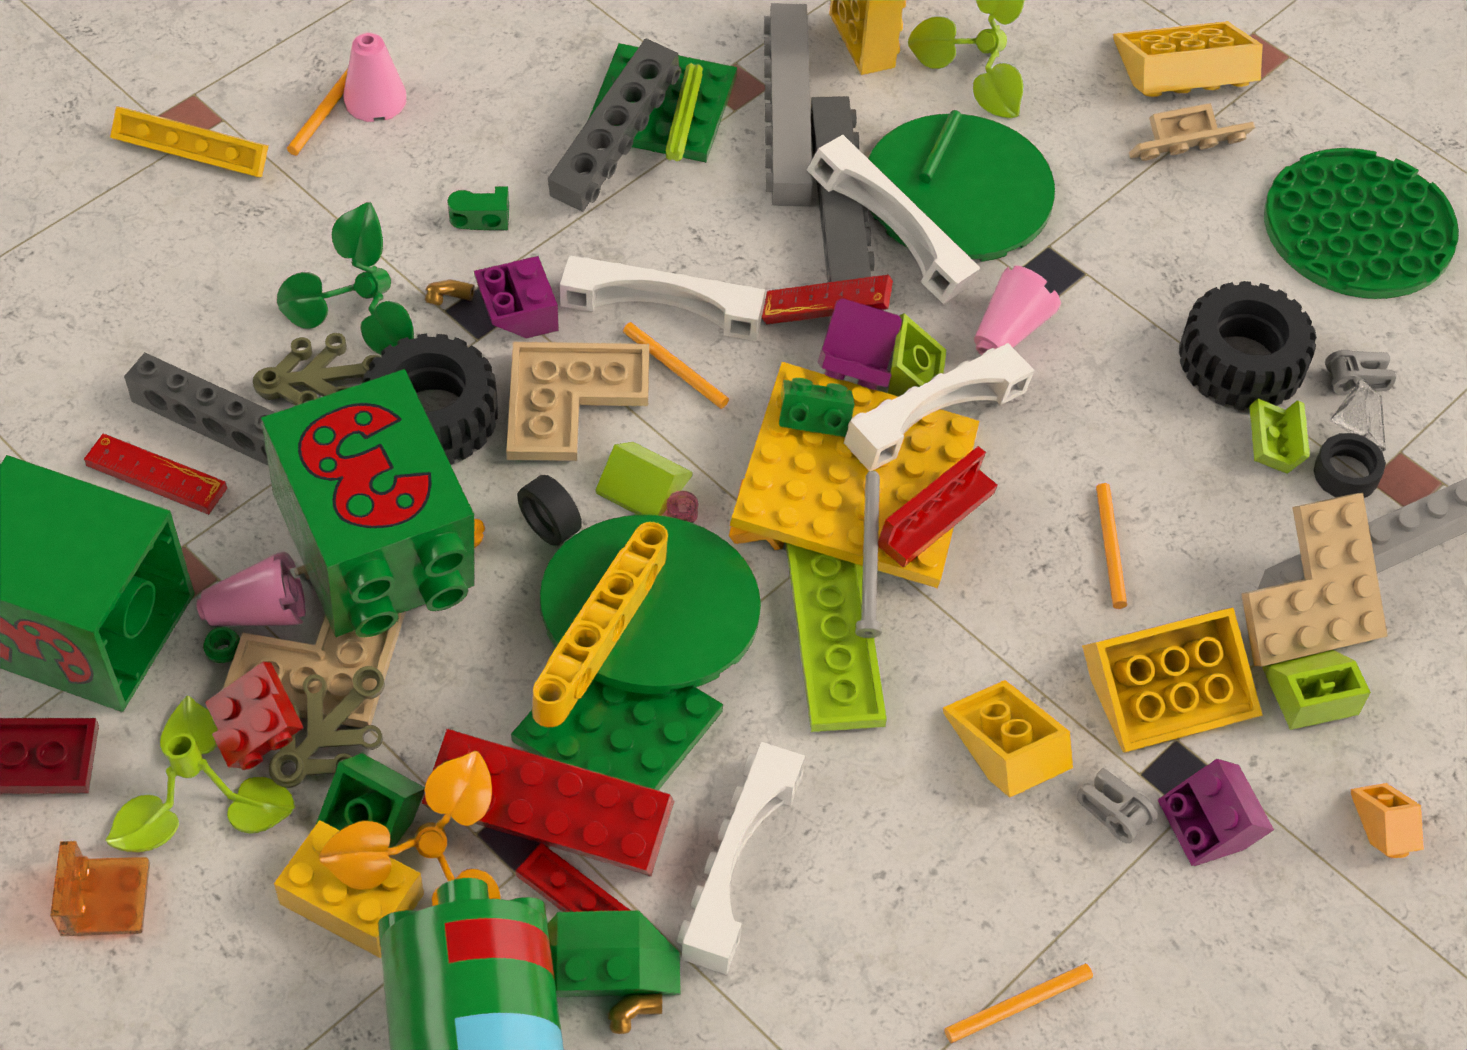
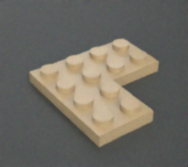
(555, 379)
(1335, 601)
(331, 658)

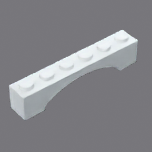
(846, 170)
(597, 282)
(994, 376)
(712, 932)

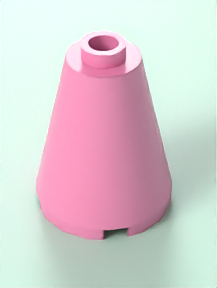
(372, 81)
(1015, 309)
(256, 596)

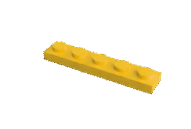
(189, 141)

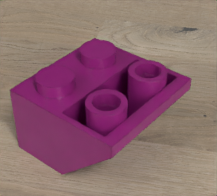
(519, 297)
(1215, 813)

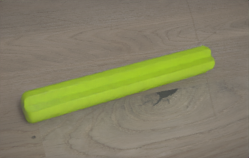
(684, 112)

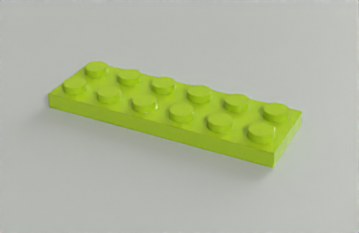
(836, 663)

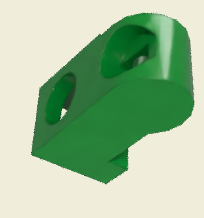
(479, 210)

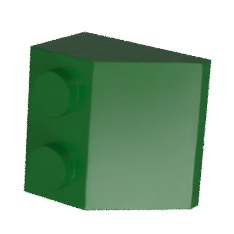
(371, 792)

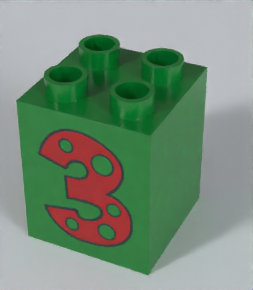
(371, 504)
(85, 583)

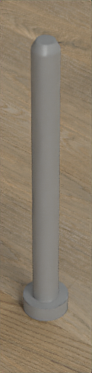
(868, 626)

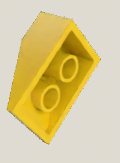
(1011, 737)

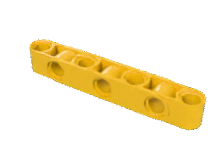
(599, 625)

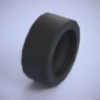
(1352, 446)
(549, 510)

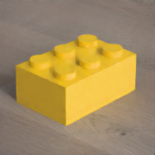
(348, 912)

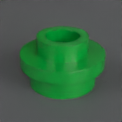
(217, 638)

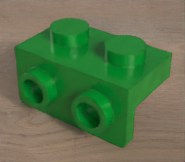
(816, 407)

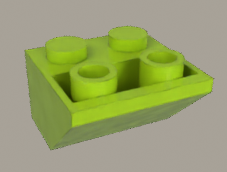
(1317, 688)

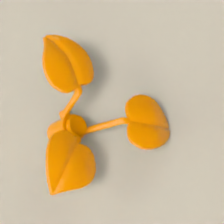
(456, 789)

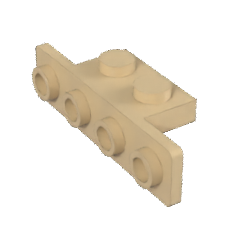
(1187, 128)

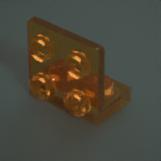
(98, 893)

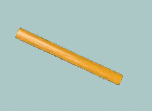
(318, 116)
(677, 366)
(1111, 546)
(1018, 1003)

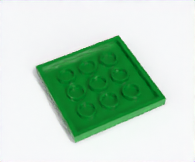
(708, 111)
(625, 732)

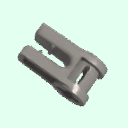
(1359, 366)
(1117, 805)

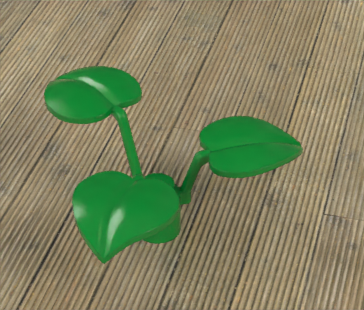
(358, 237)

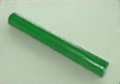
(940, 146)

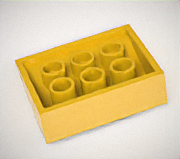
(869, 31)
(1189, 57)
(1173, 679)

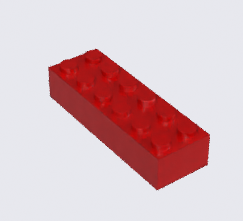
(567, 805)

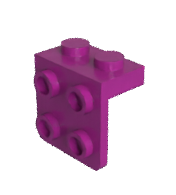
(859, 343)

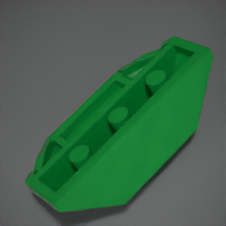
(611, 955)

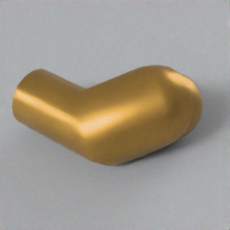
(449, 288)
(631, 1006)

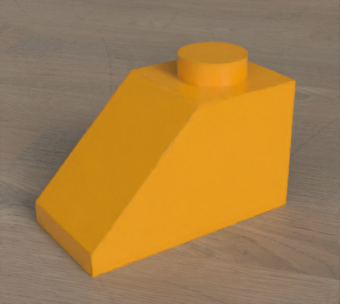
(1389, 819)

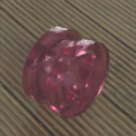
(683, 498)

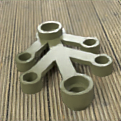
(313, 376)
(323, 732)

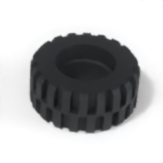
(1253, 314)
(450, 367)

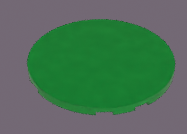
(987, 190)
(1361, 223)
(689, 624)

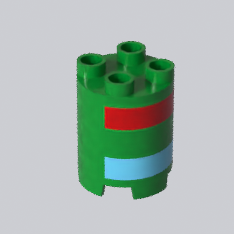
(470, 973)

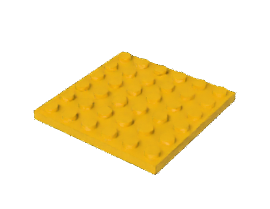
(812, 487)

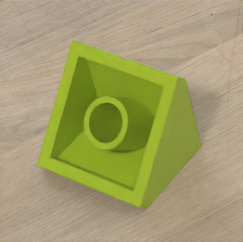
(915, 358)
(640, 479)

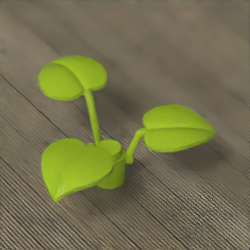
(1002, 86)
(148, 823)

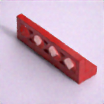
(936, 509)

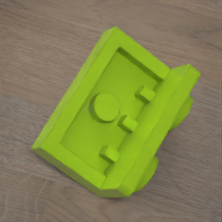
(1279, 435)

